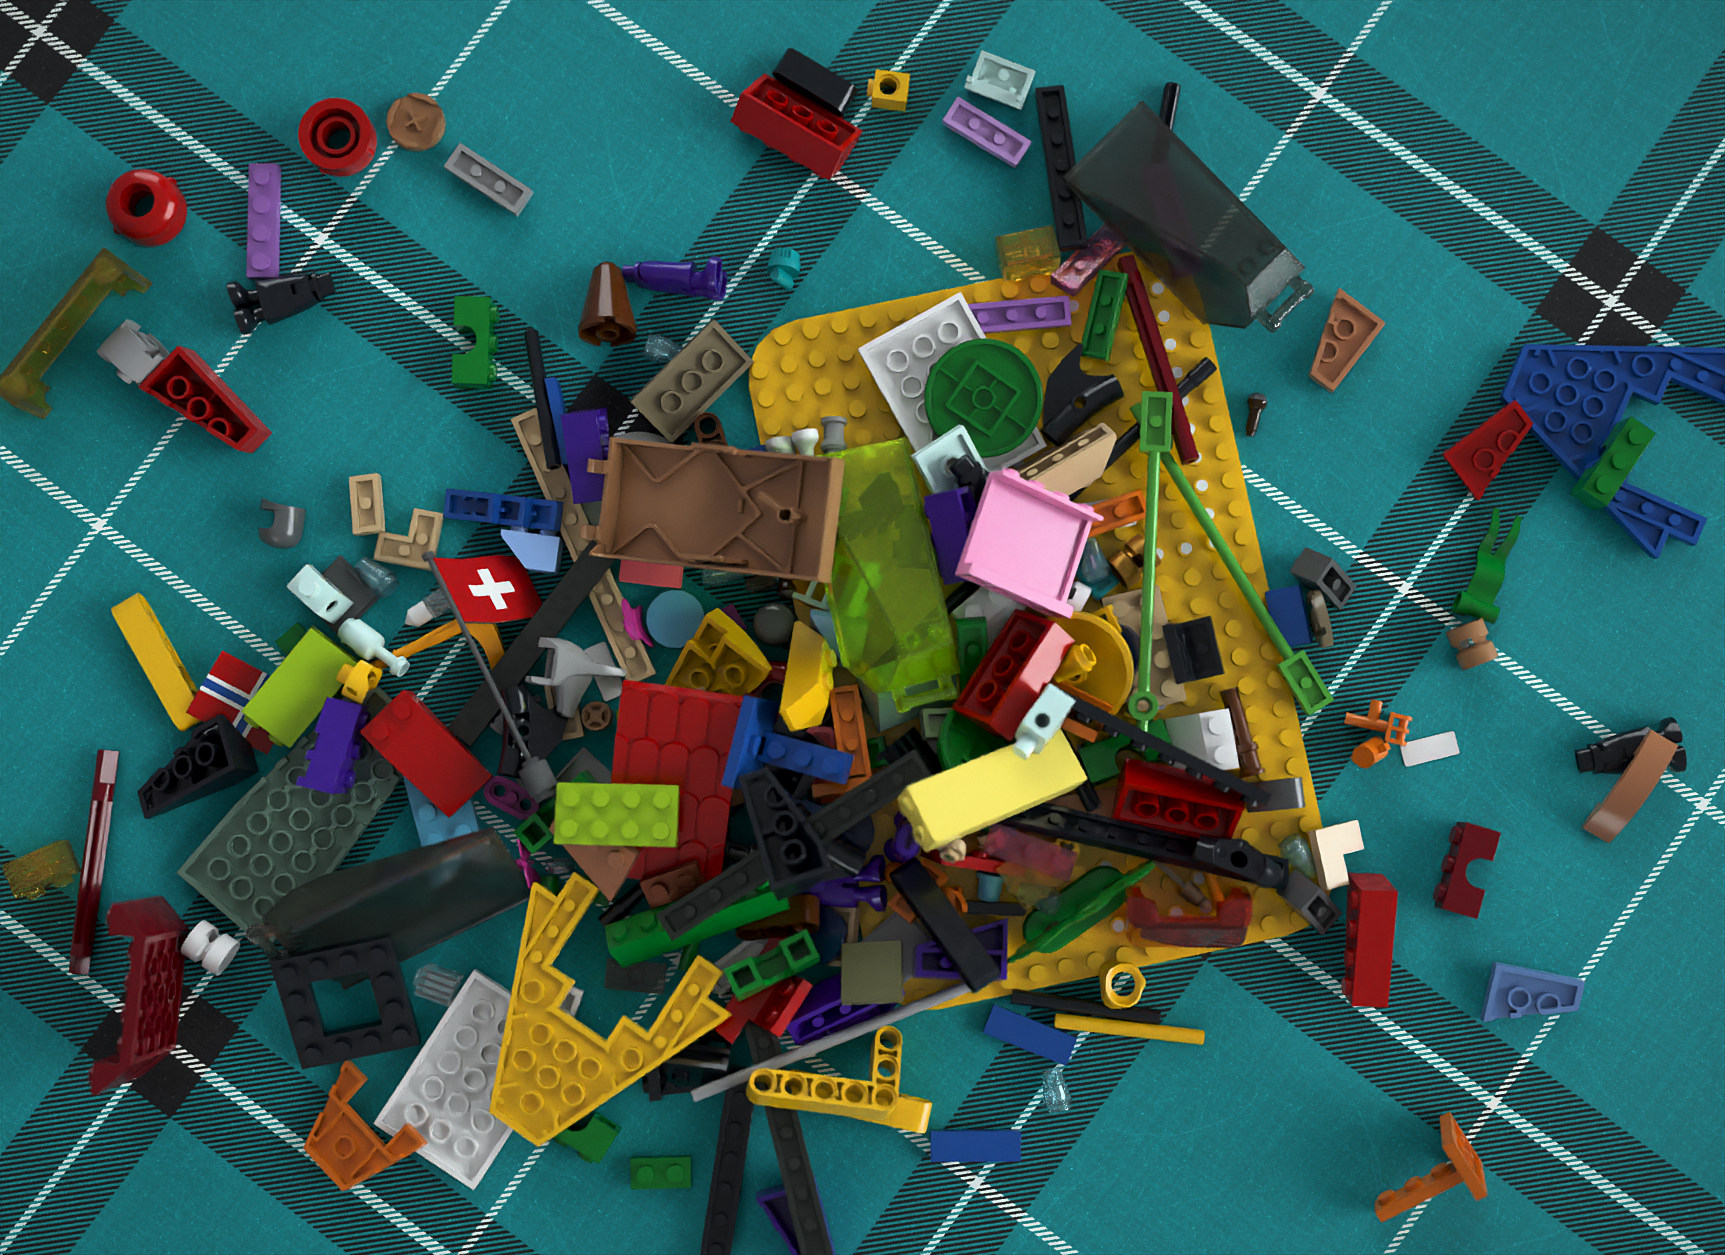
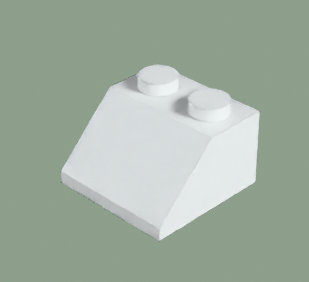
(1205, 736)

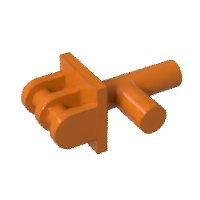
(1374, 723)

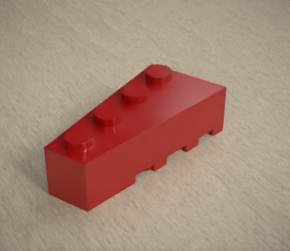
(204, 398)

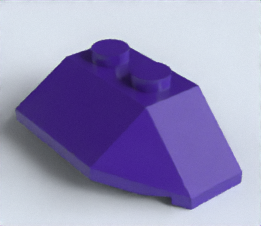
(824, 1014)

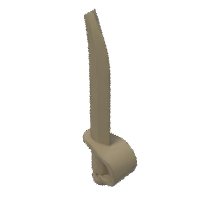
(1189, 891)

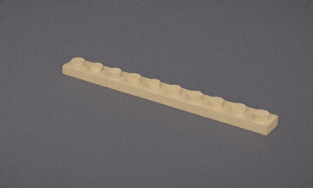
(606, 594)

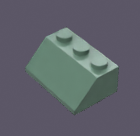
(883, 709)

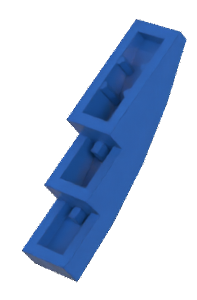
(503, 509)

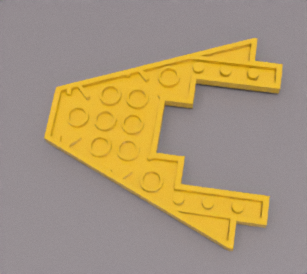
(556, 1066)

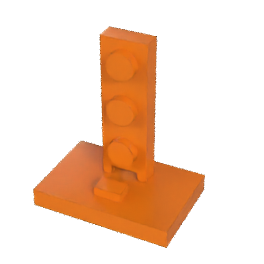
(850, 739)
(1464, 1168)

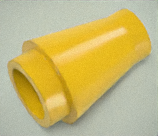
(1076, 662)

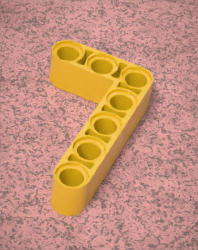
(837, 1087)

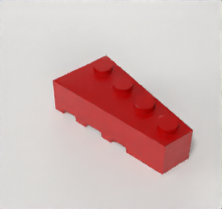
(1369, 939)

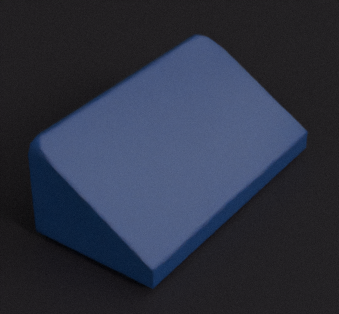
(1290, 614)

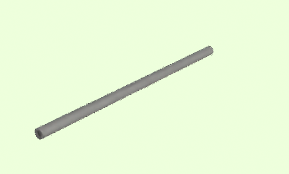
(831, 1040)

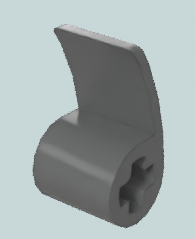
(1286, 794)

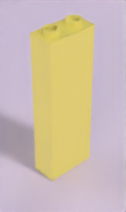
(988, 791)

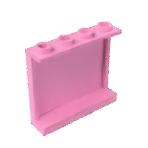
(1026, 543)

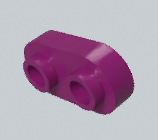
(512, 799)

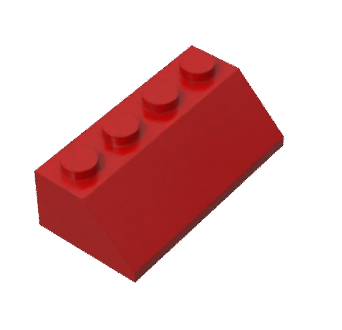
(795, 126)
(1013, 673)
(1174, 801)

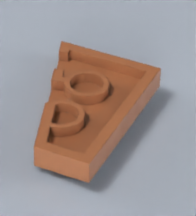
(1343, 340)
(604, 864)

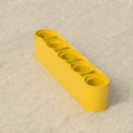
(157, 658)
(909, 1114)

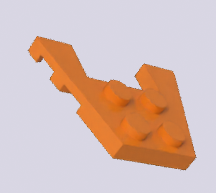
(344, 1141)

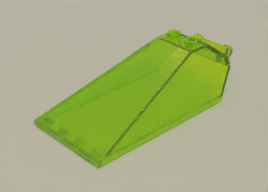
(887, 579)

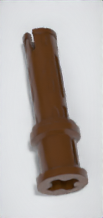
(1245, 746)

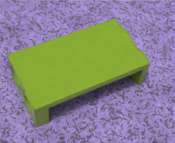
(298, 688)

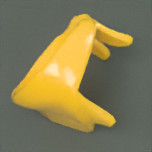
(1108, 996)

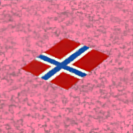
(227, 692)

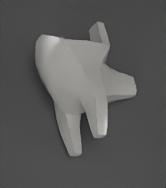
(570, 673)

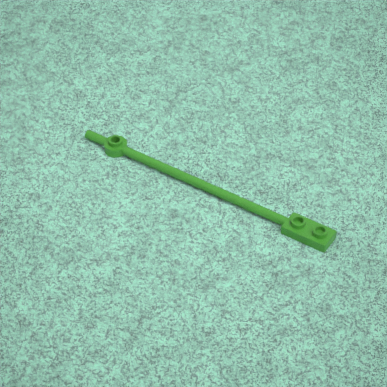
(1154, 439)
(1295, 667)

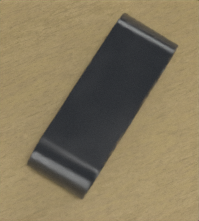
(815, 82)

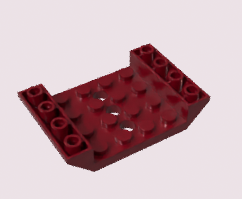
(151, 986)

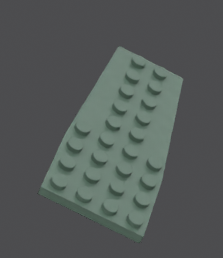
(288, 832)

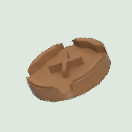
(416, 122)

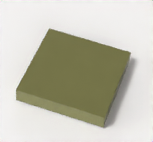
(872, 972)

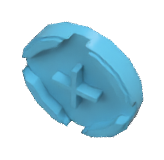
(674, 618)

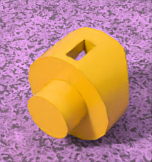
(357, 680)

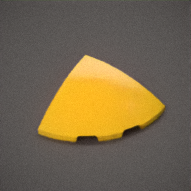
(720, 659)

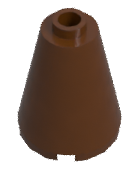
(607, 309)

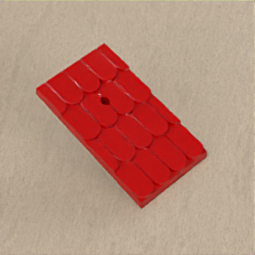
(684, 741)

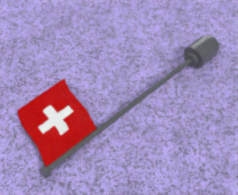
(494, 592)

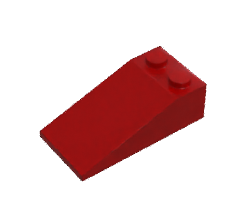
(426, 752)

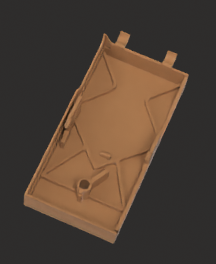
(718, 508)

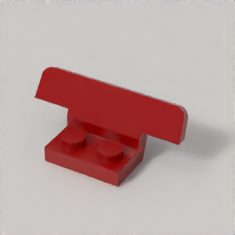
(768, 1009)

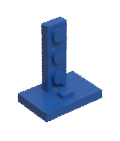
(756, 745)

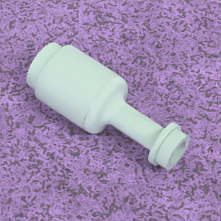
(370, 644)

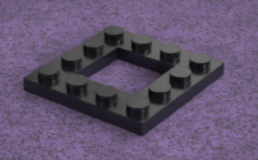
(321, 1047)

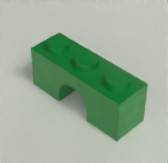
(476, 367)
(1621, 453)
(1099, 757)
(535, 830)
(764, 971)
(590, 1139)

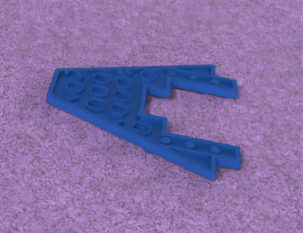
(1580, 396)

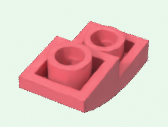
(651, 574)

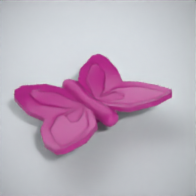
(633, 622)
(525, 864)

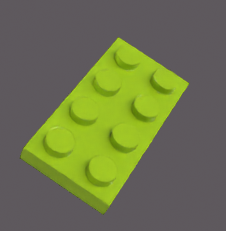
(617, 814)

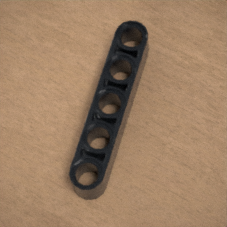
(945, 925)

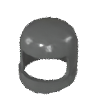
(287, 525)
(774, 624)

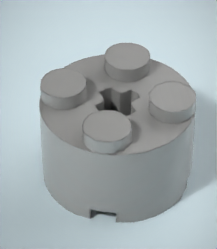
(133, 352)

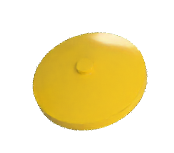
(1114, 667)

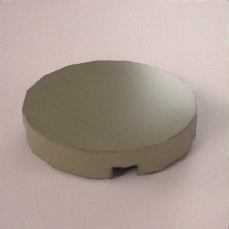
(1320, 619)

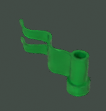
(1488, 574)

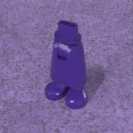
(680, 278)
(903, 844)
(846, 891)

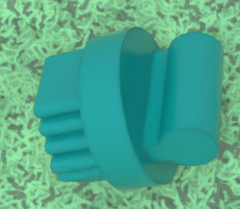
(784, 266)

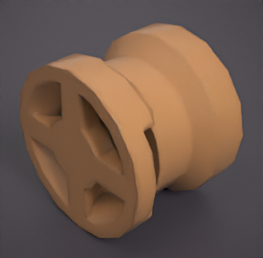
(592, 716)

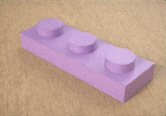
(986, 132)

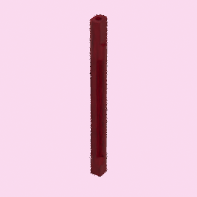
(1157, 358)
(93, 861)

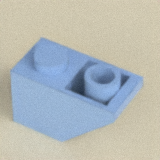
(535, 551)

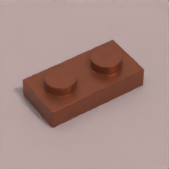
(672, 883)

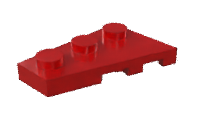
(1485, 449)
(975, 860)

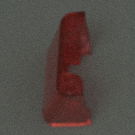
(1224, 930)

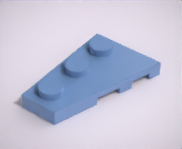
(1527, 991)

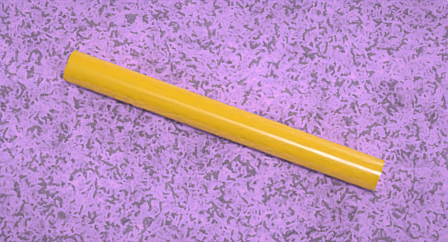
(1129, 1028)

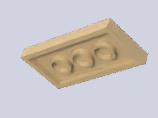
(1162, 681)

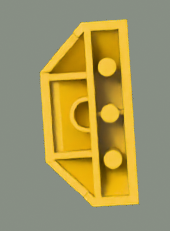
(807, 679)

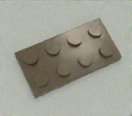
(691, 381)

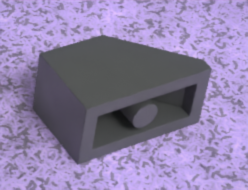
(1323, 573)
(1309, 902)

